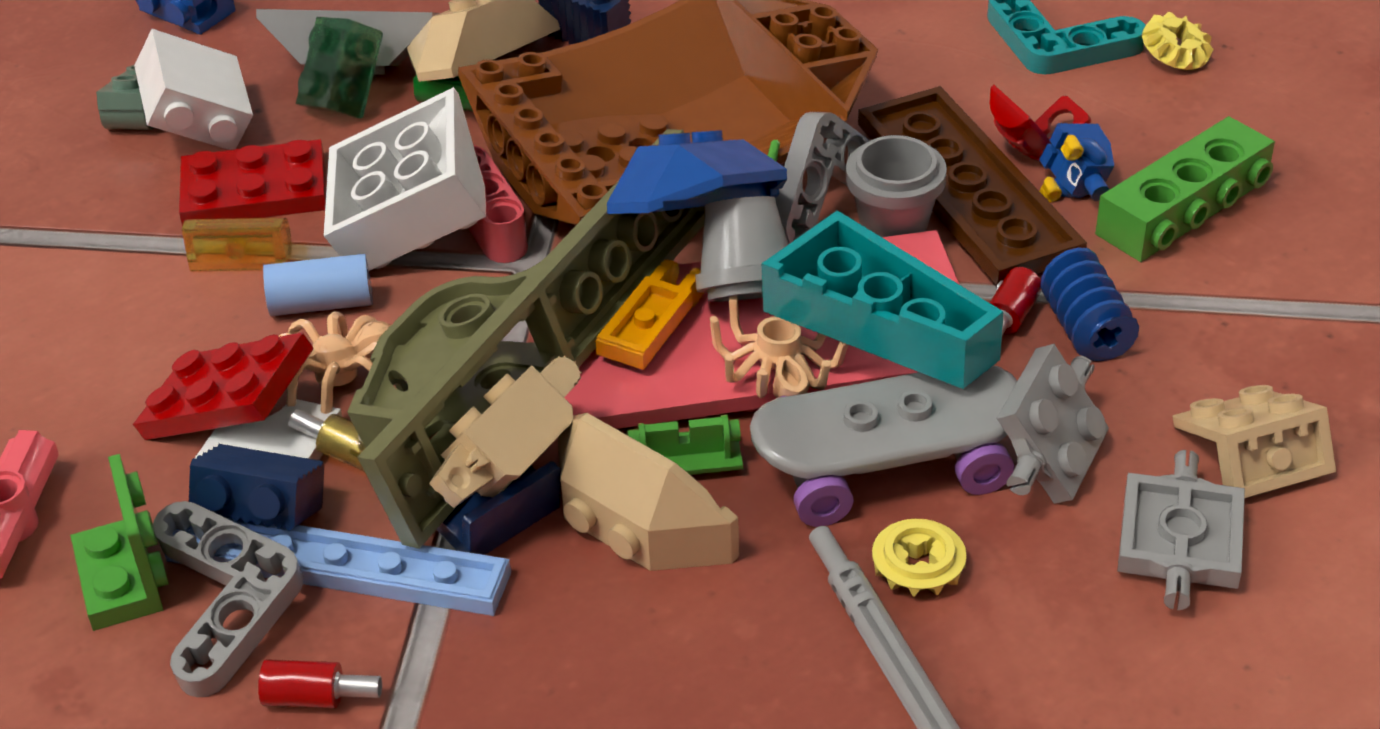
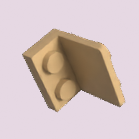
(1264, 438)

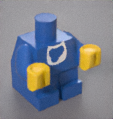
(1079, 160)

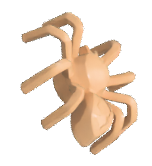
(778, 347)
(337, 353)

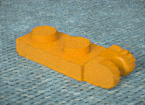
(648, 316)

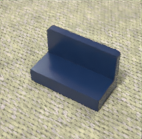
(487, 522)

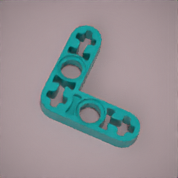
(1064, 47)

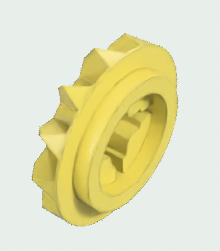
(1161, 41)
(915, 539)

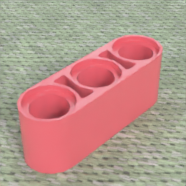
(503, 229)

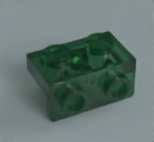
(339, 66)

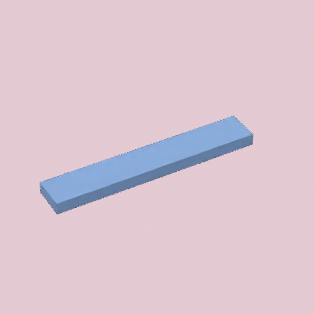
(385, 567)

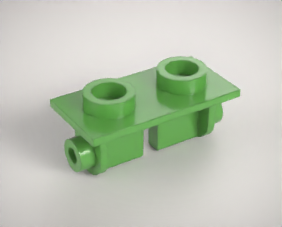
(706, 448)

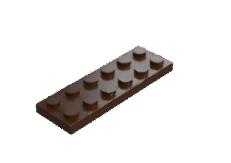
(985, 196)

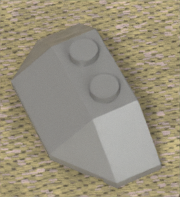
(398, 30)

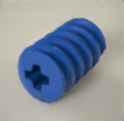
(1089, 305)

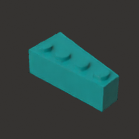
(882, 301)

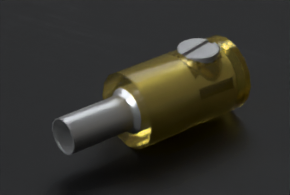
(334, 436)

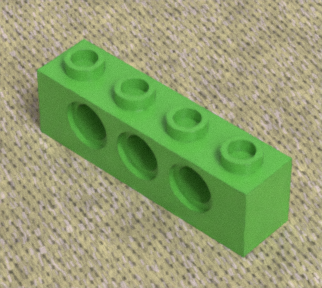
(1184, 188)

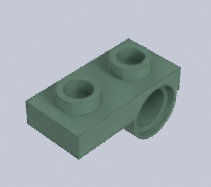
(121, 103)

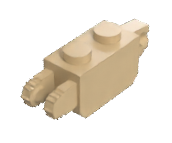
(510, 434)

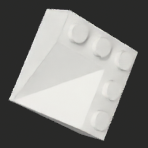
(404, 183)

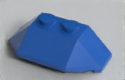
(694, 174)

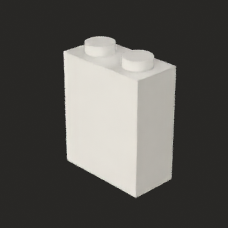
(192, 90)

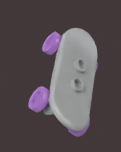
(883, 428)

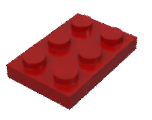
(253, 181)
(223, 386)

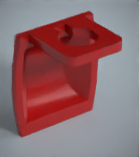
(1019, 128)

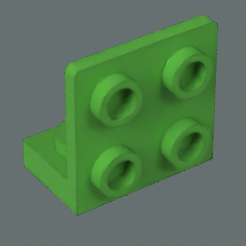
(114, 559)

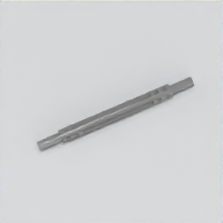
(881, 635)

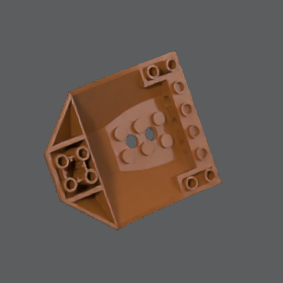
(573, 114)

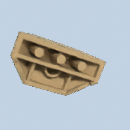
(476, 33)
(640, 501)

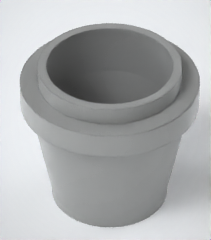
(895, 184)
(735, 243)

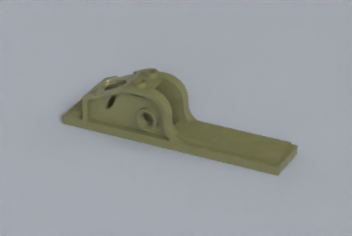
(451, 349)

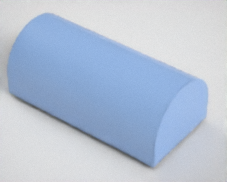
(317, 285)

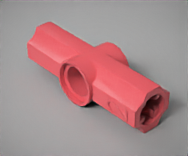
(23, 475)

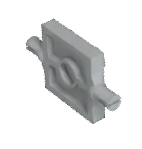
(1052, 424)
(1182, 530)

